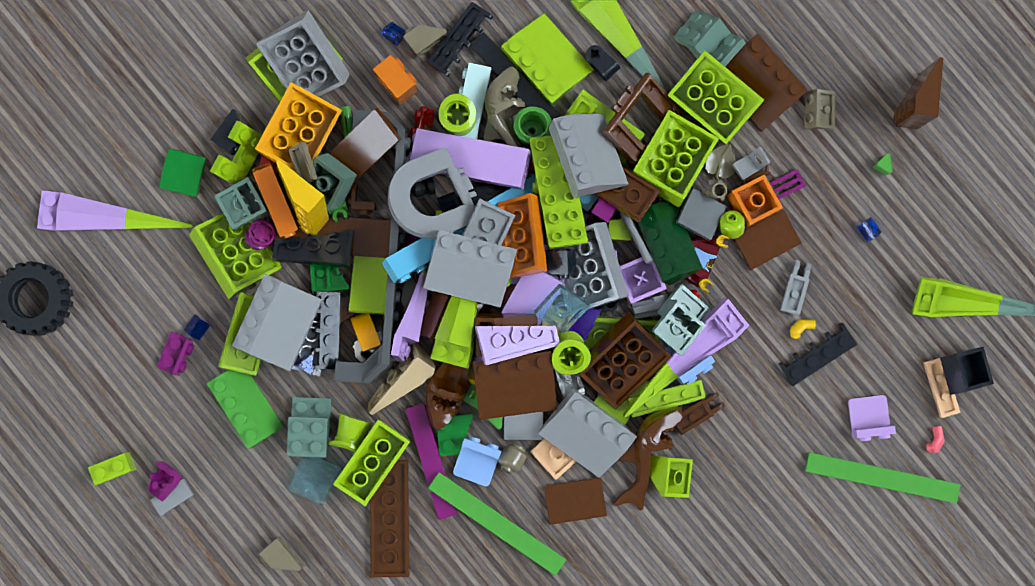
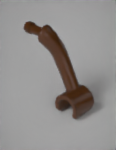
(754, 176)

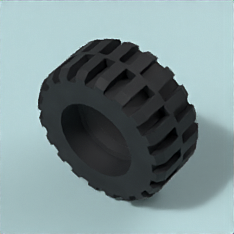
(58, 298)

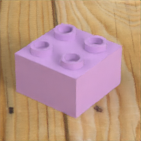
(641, 280)

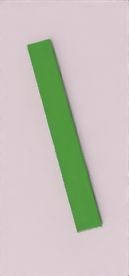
(882, 477)
(497, 523)

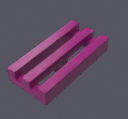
(798, 179)

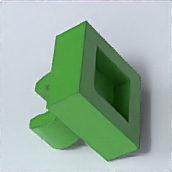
(340, 210)
(471, 397)

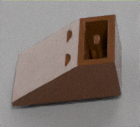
(503, 319)

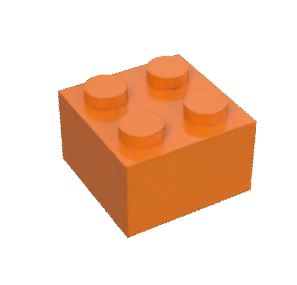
(395, 80)
(755, 201)

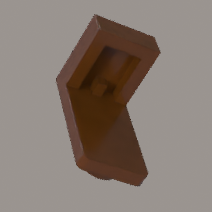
(364, 208)

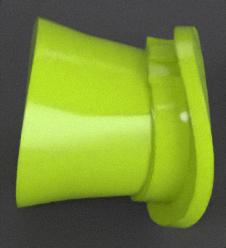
(457, 114)
(570, 354)
(350, 432)

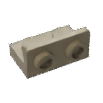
(820, 109)

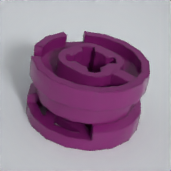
(259, 235)

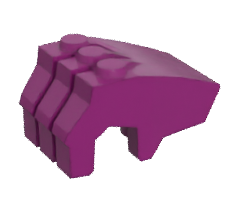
(163, 481)

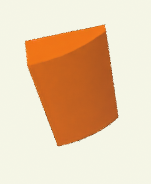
(525, 235)

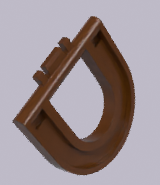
(619, 133)

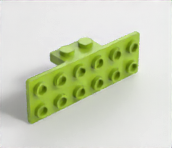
(559, 210)

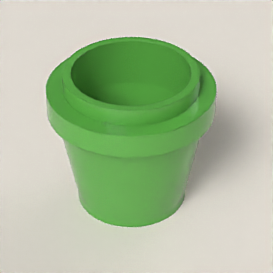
(531, 118)

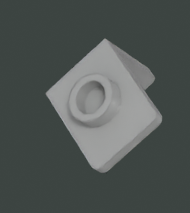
(749, 165)

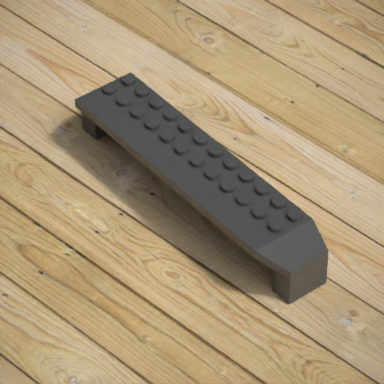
(382, 359)

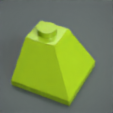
(671, 475)

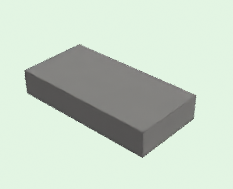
(176, 497)

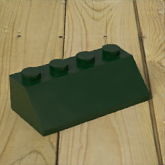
(669, 243)

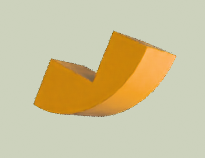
(365, 331)

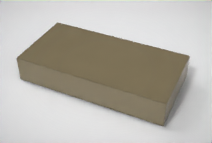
(303, 162)

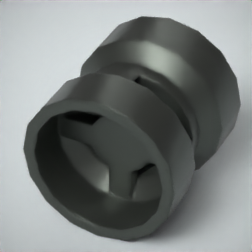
(420, 187)

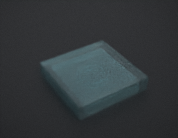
(561, 308)

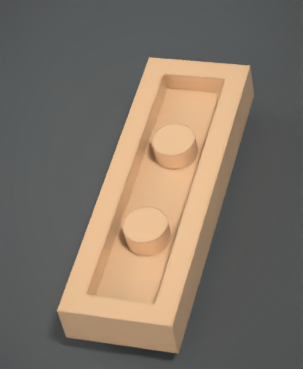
(945, 403)

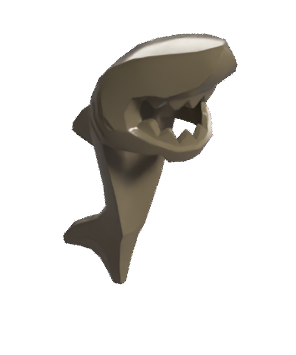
(502, 108)

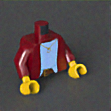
(707, 253)

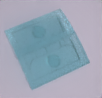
(314, 479)

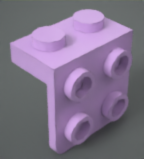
(870, 418)

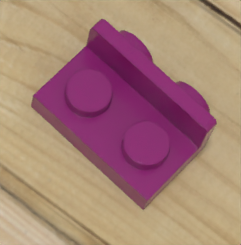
(175, 354)

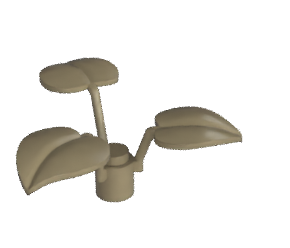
(720, 164)

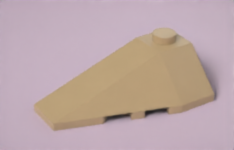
(403, 379)

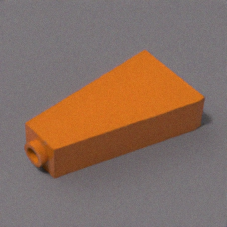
(275, 200)

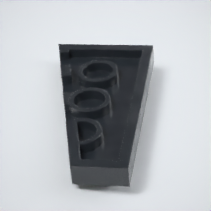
(316, 250)

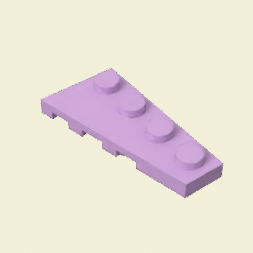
(507, 342)

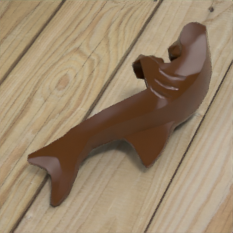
(445, 393)
(649, 439)

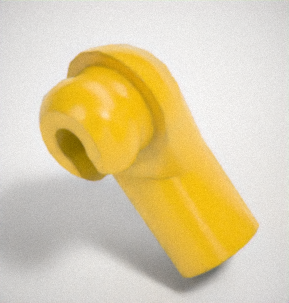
(799, 326)

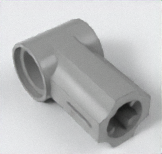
(648, 307)

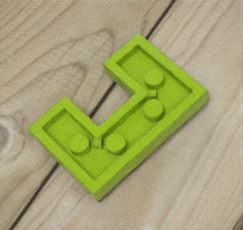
(238, 168)

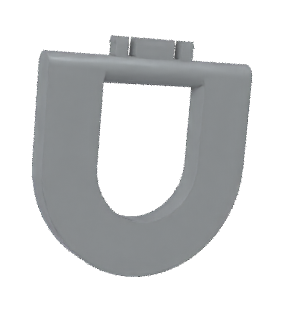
(420, 169)

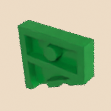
(327, 279)
(453, 434)

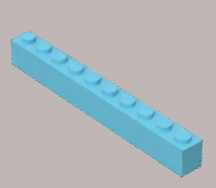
(418, 254)

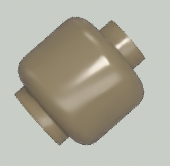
(512, 458)

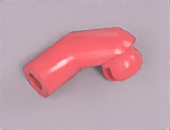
(938, 440)

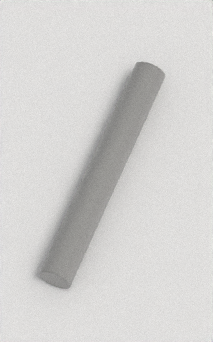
(637, 239)

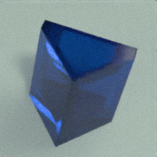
(393, 33)
(869, 229)
(197, 327)
(306, 363)

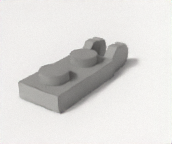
(795, 290)

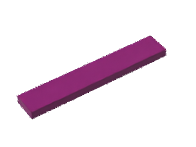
(429, 455)

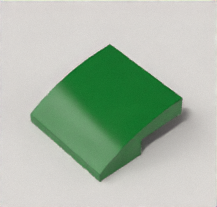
(182, 172)

